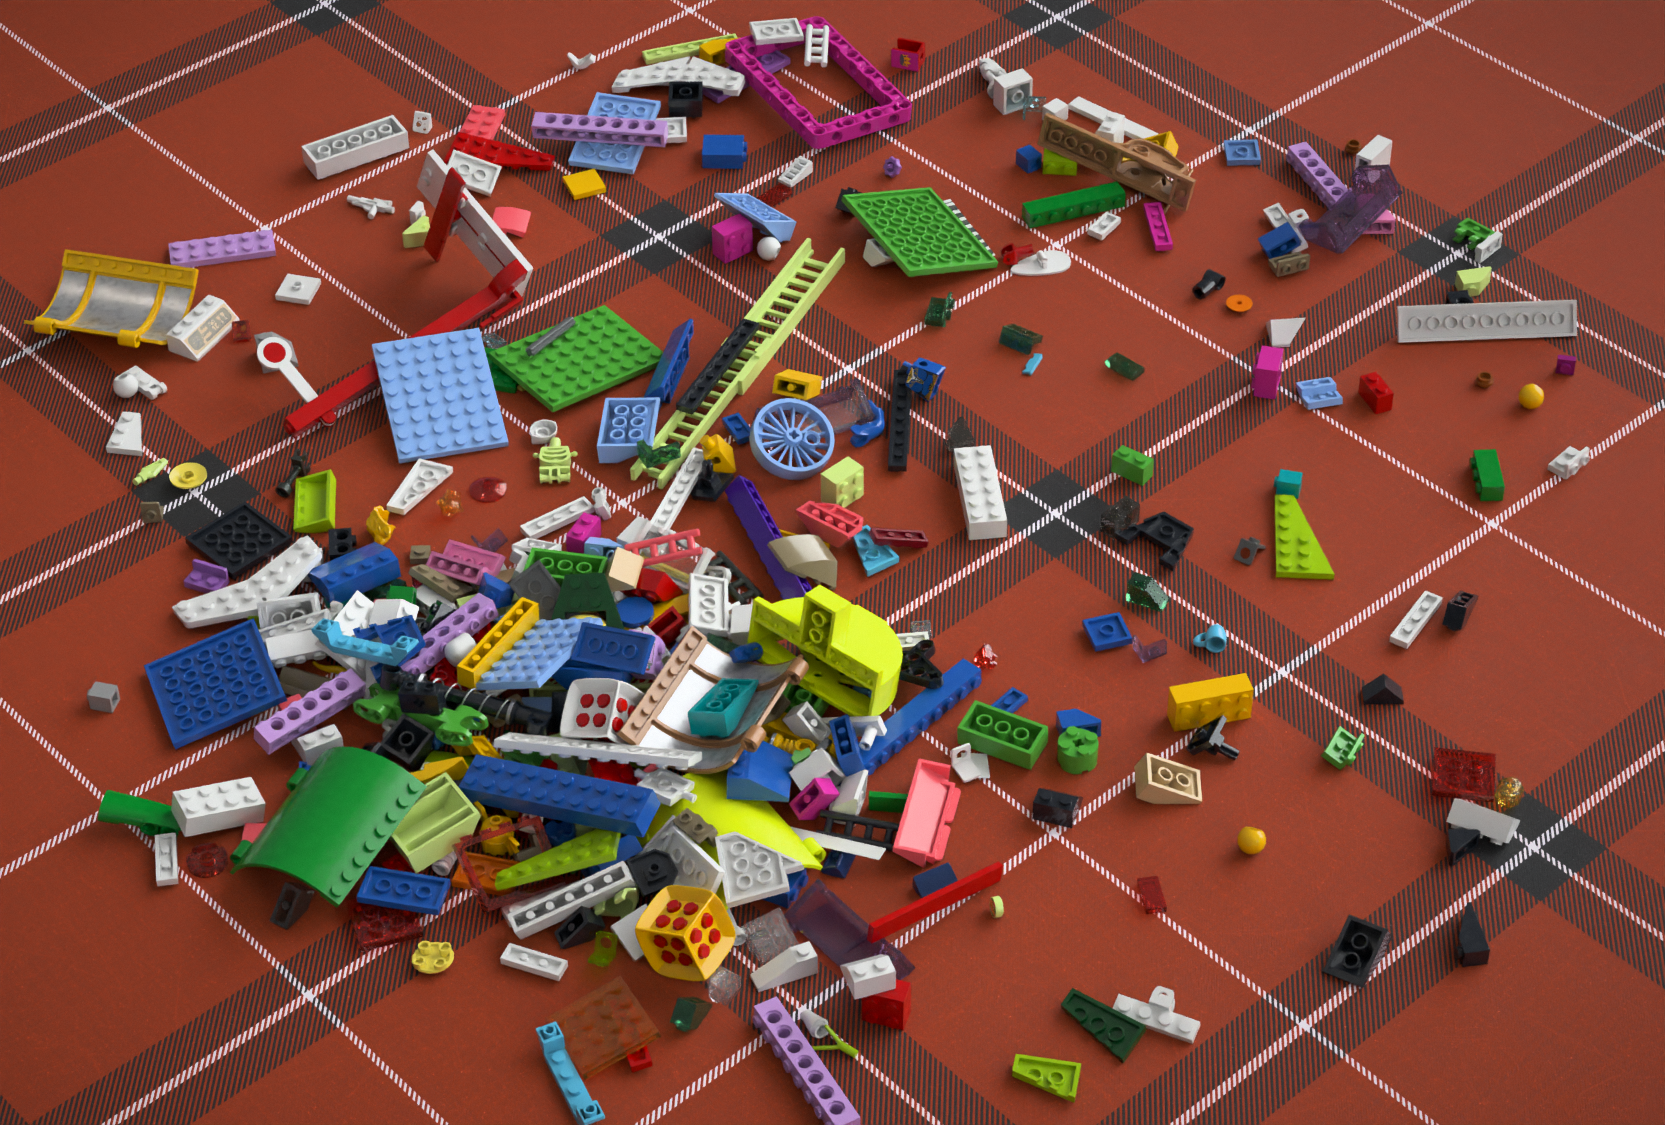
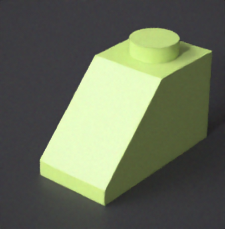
(1473, 280)

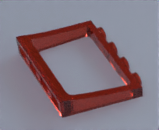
(487, 904)

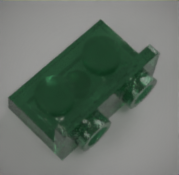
(1019, 338)

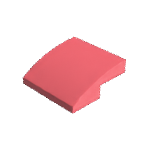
(511, 220)

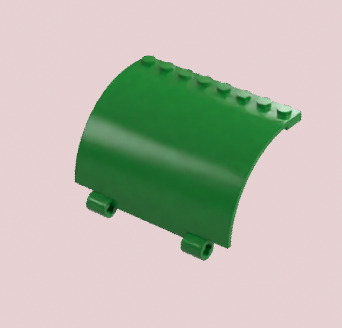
(333, 820)

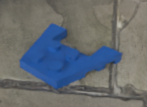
(389, 635)

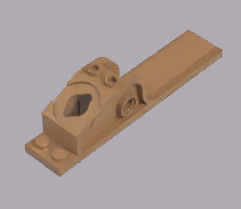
(1104, 156)

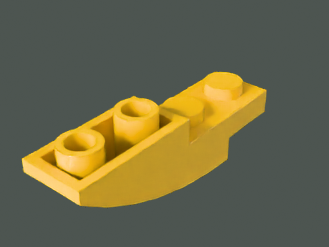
(454, 767)

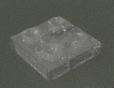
(769, 935)

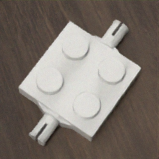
(667, 785)

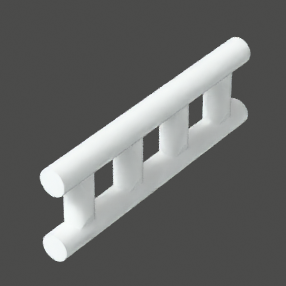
(824, 32)

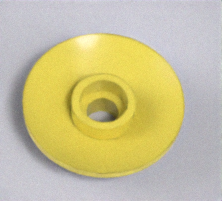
(188, 475)

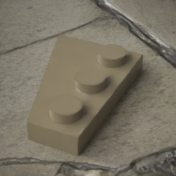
(440, 583)

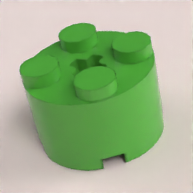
(1077, 750)

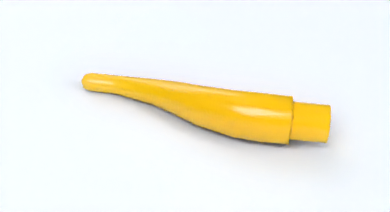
(331, 669)

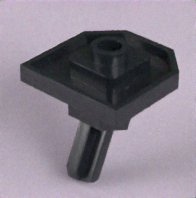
(710, 483)
(1210, 740)
(652, 871)

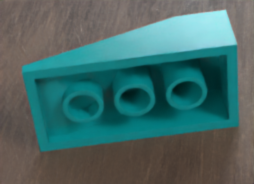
(721, 707)

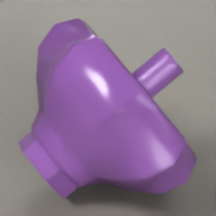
(892, 167)

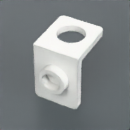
(964, 765)

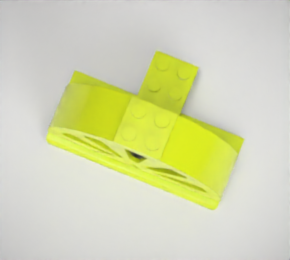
(843, 639)

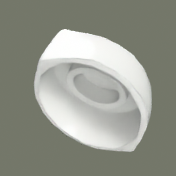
(543, 431)

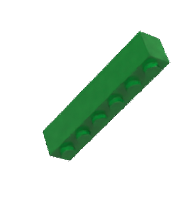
(1073, 204)

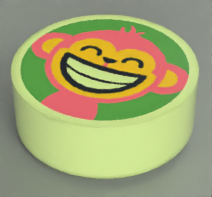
(996, 907)

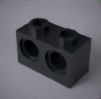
(341, 542)

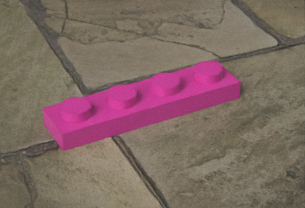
(1158, 226)

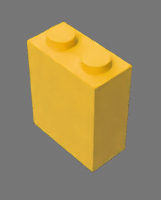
(797, 384)

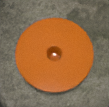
(1239, 303)

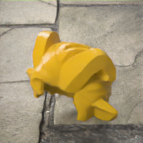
(378, 525)

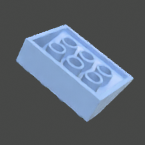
(759, 214)
(624, 424)

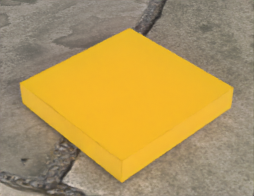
(584, 184)

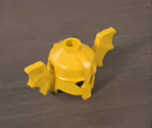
(499, 844)

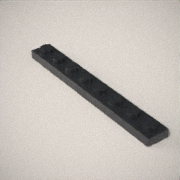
(717, 366)
(899, 423)

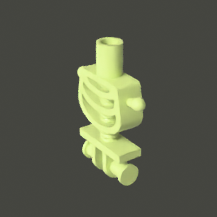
(555, 462)

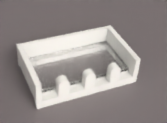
(678, 569)

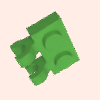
(1476, 232)

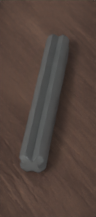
(550, 336)

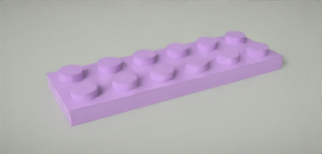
(222, 249)

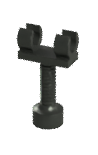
(283, 488)

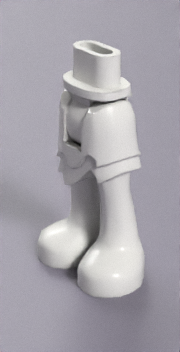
(990, 70)

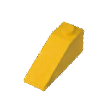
(714, 51)

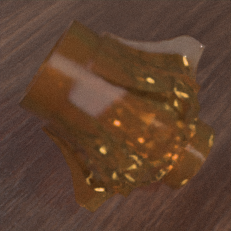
(450, 503)

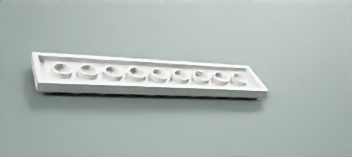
(1486, 321)
(601, 750)

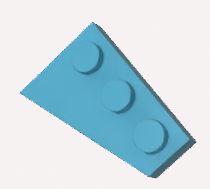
(873, 557)

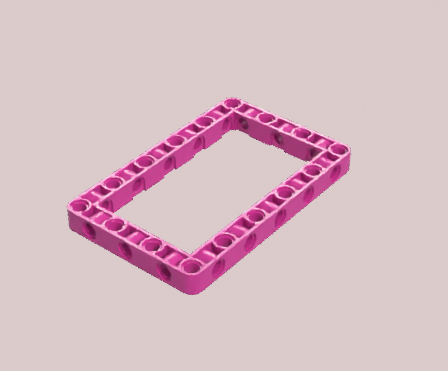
(894, 107)

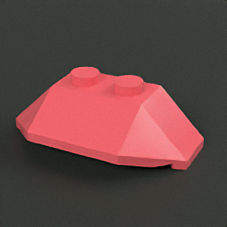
(830, 522)

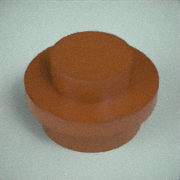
(1353, 146)
(1484, 379)

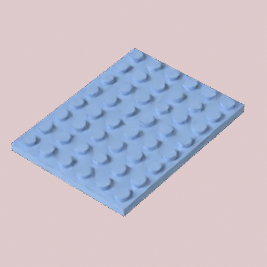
(439, 395)

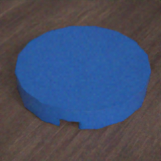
(635, 612)

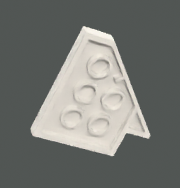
(752, 869)

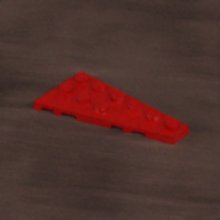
(500, 153)

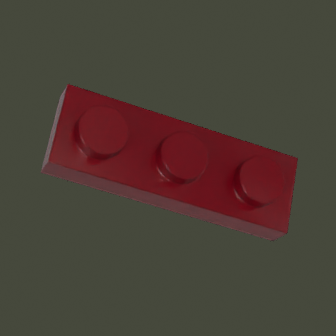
(898, 537)

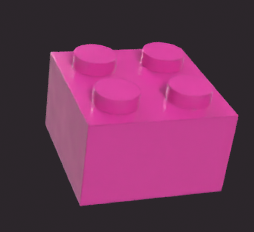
(732, 238)
(1267, 372)

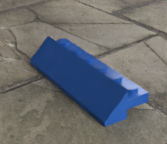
(671, 364)

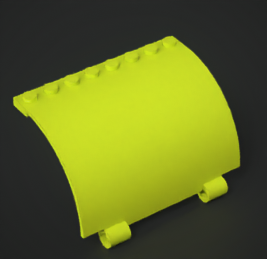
(748, 817)

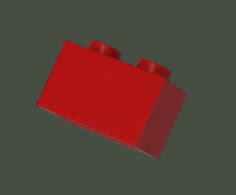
(1375, 392)
(668, 625)

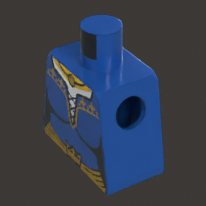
(923, 377)

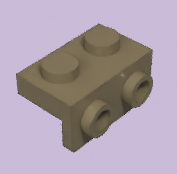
(1289, 263)
(696, 827)

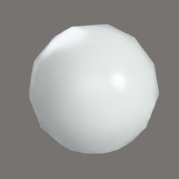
(768, 248)
(125, 385)

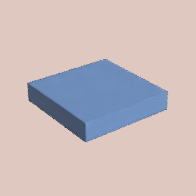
(1242, 152)

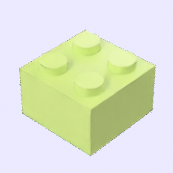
(842, 483)

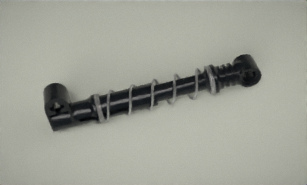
(513, 712)

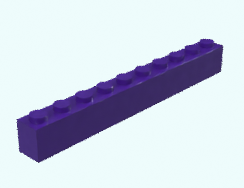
(761, 531)

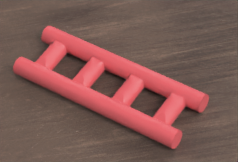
(671, 540)

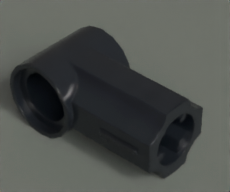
(1210, 281)

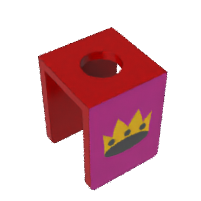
(908, 54)

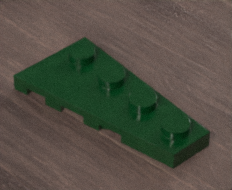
(1104, 1023)

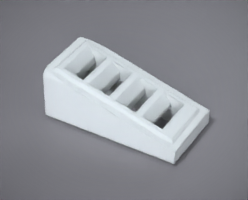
(796, 171)

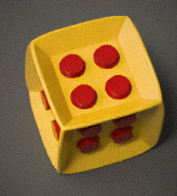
(685, 933)

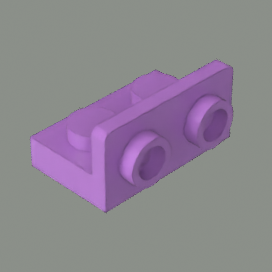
(206, 577)

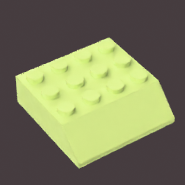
(435, 823)

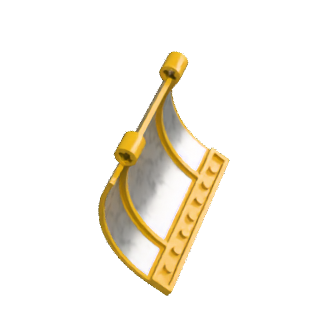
(118, 298)

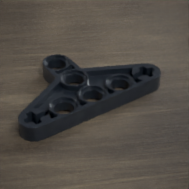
(921, 665)

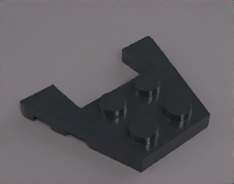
(1163, 531)

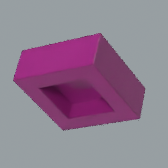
(1565, 364)

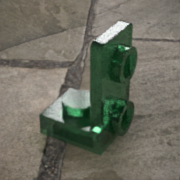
(657, 456)

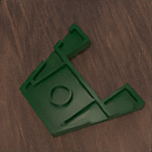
(587, 594)

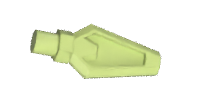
(150, 471)

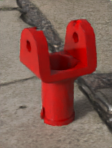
(1015, 253)

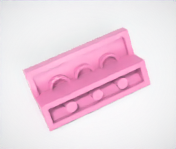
(466, 562)

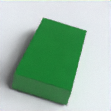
(887, 801)

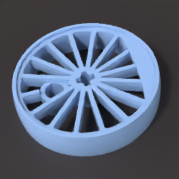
(791, 439)

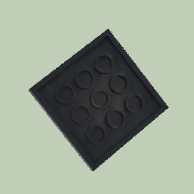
(239, 539)

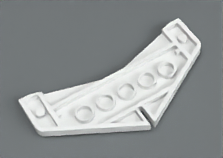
(681, 71)
(241, 599)

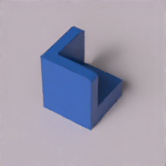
(1028, 159)

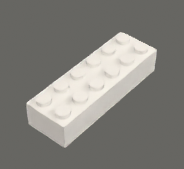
(355, 147)
(980, 492)

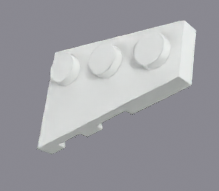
(127, 435)

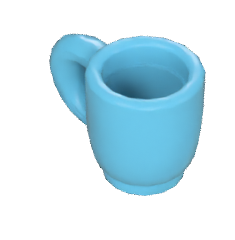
(1214, 638)

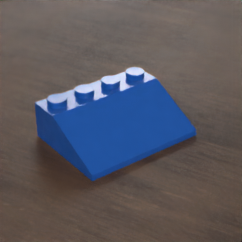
(355, 571)
(761, 775)

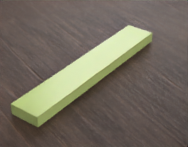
(677, 51)

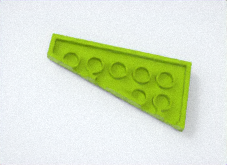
(1295, 543)
(579, 853)

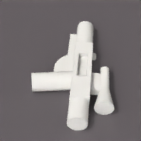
(372, 206)

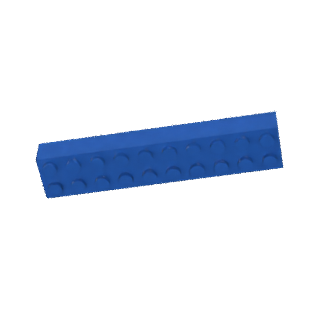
(560, 795)

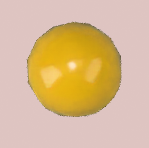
(1531, 396)
(1251, 840)

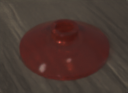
(488, 489)

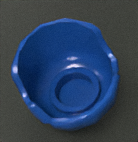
(559, 832)

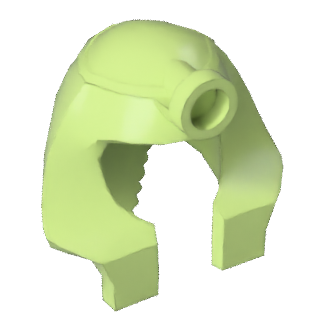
(620, 905)

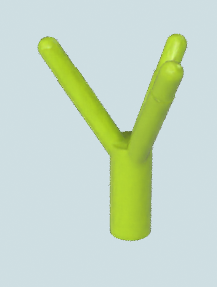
(840, 1044)

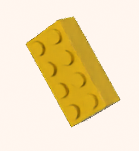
(1203, 701)

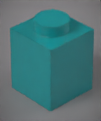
(1288, 483)

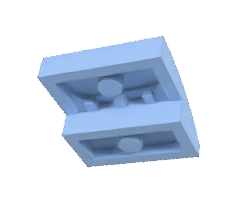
(1319, 393)

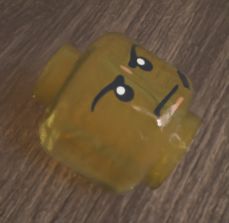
(1509, 792)

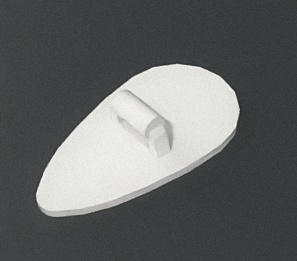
(1042, 263)

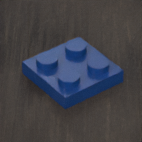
(1107, 631)

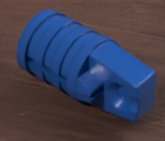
(745, 653)

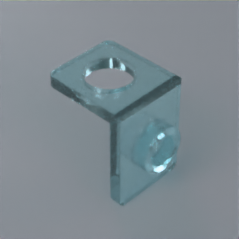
(1033, 103)

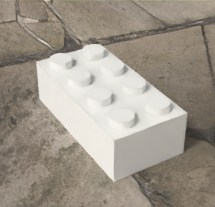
(218, 806)

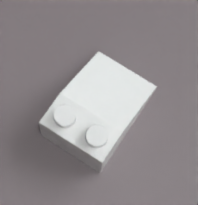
(287, 608)

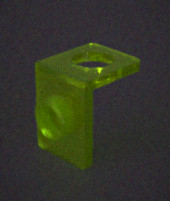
(601, 955)

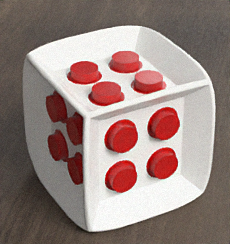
(598, 709)

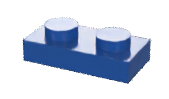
(737, 428)

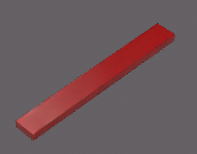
(934, 902)

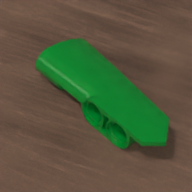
(149, 815)

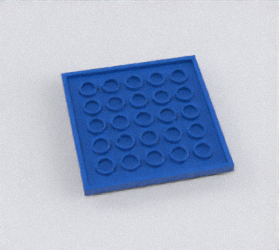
(214, 683)

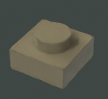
(420, 554)

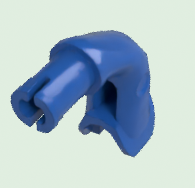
(870, 430)

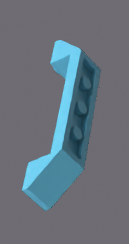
(331, 635)
(566, 1076)

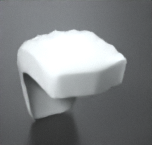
(583, 62)

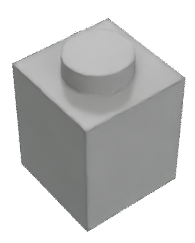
(103, 697)

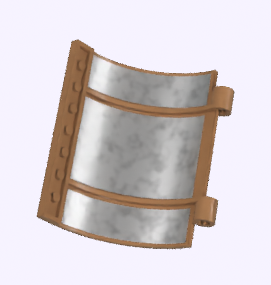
(684, 679)

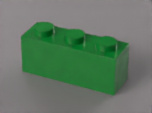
(1487, 475)

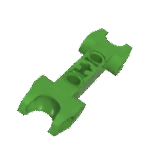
(448, 726)

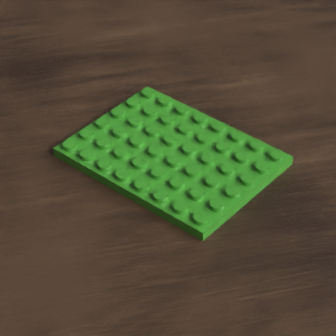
(919, 231)
(580, 362)

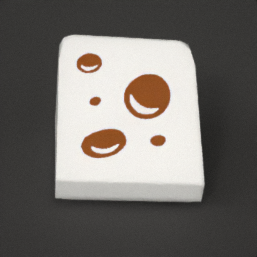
(422, 122)

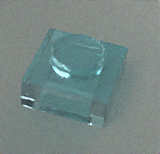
(493, 340)

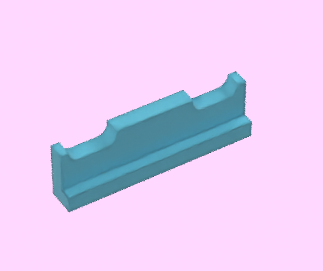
(1032, 364)

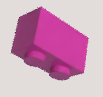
(585, 527)
(813, 798)

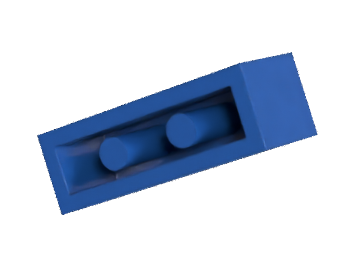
(846, 745)

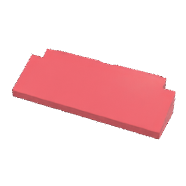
(928, 807)

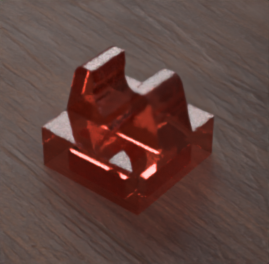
(985, 658)

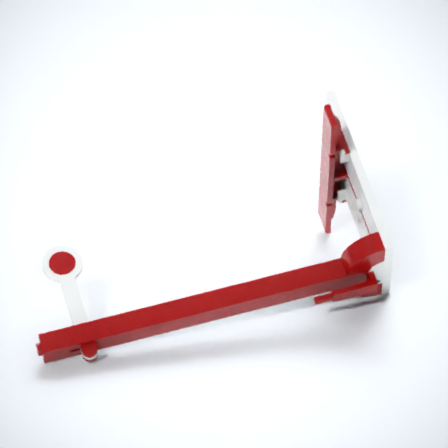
(454, 214)

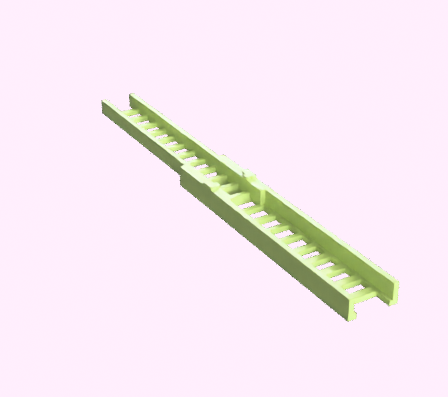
(757, 359)

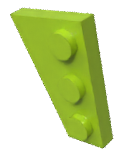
(1048, 1074)

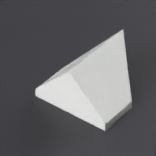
(1283, 331)

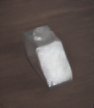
(723, 986)

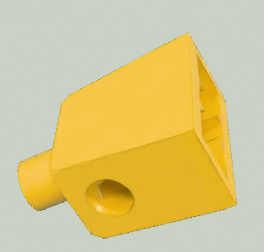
(719, 452)

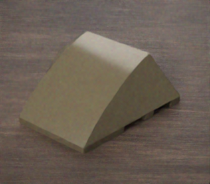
(805, 557)

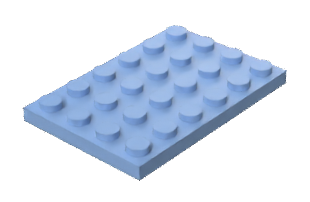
(610, 156)
(536, 655)

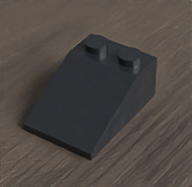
(1357, 951)

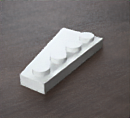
(418, 484)

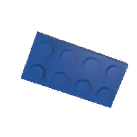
(613, 648)
(403, 890)

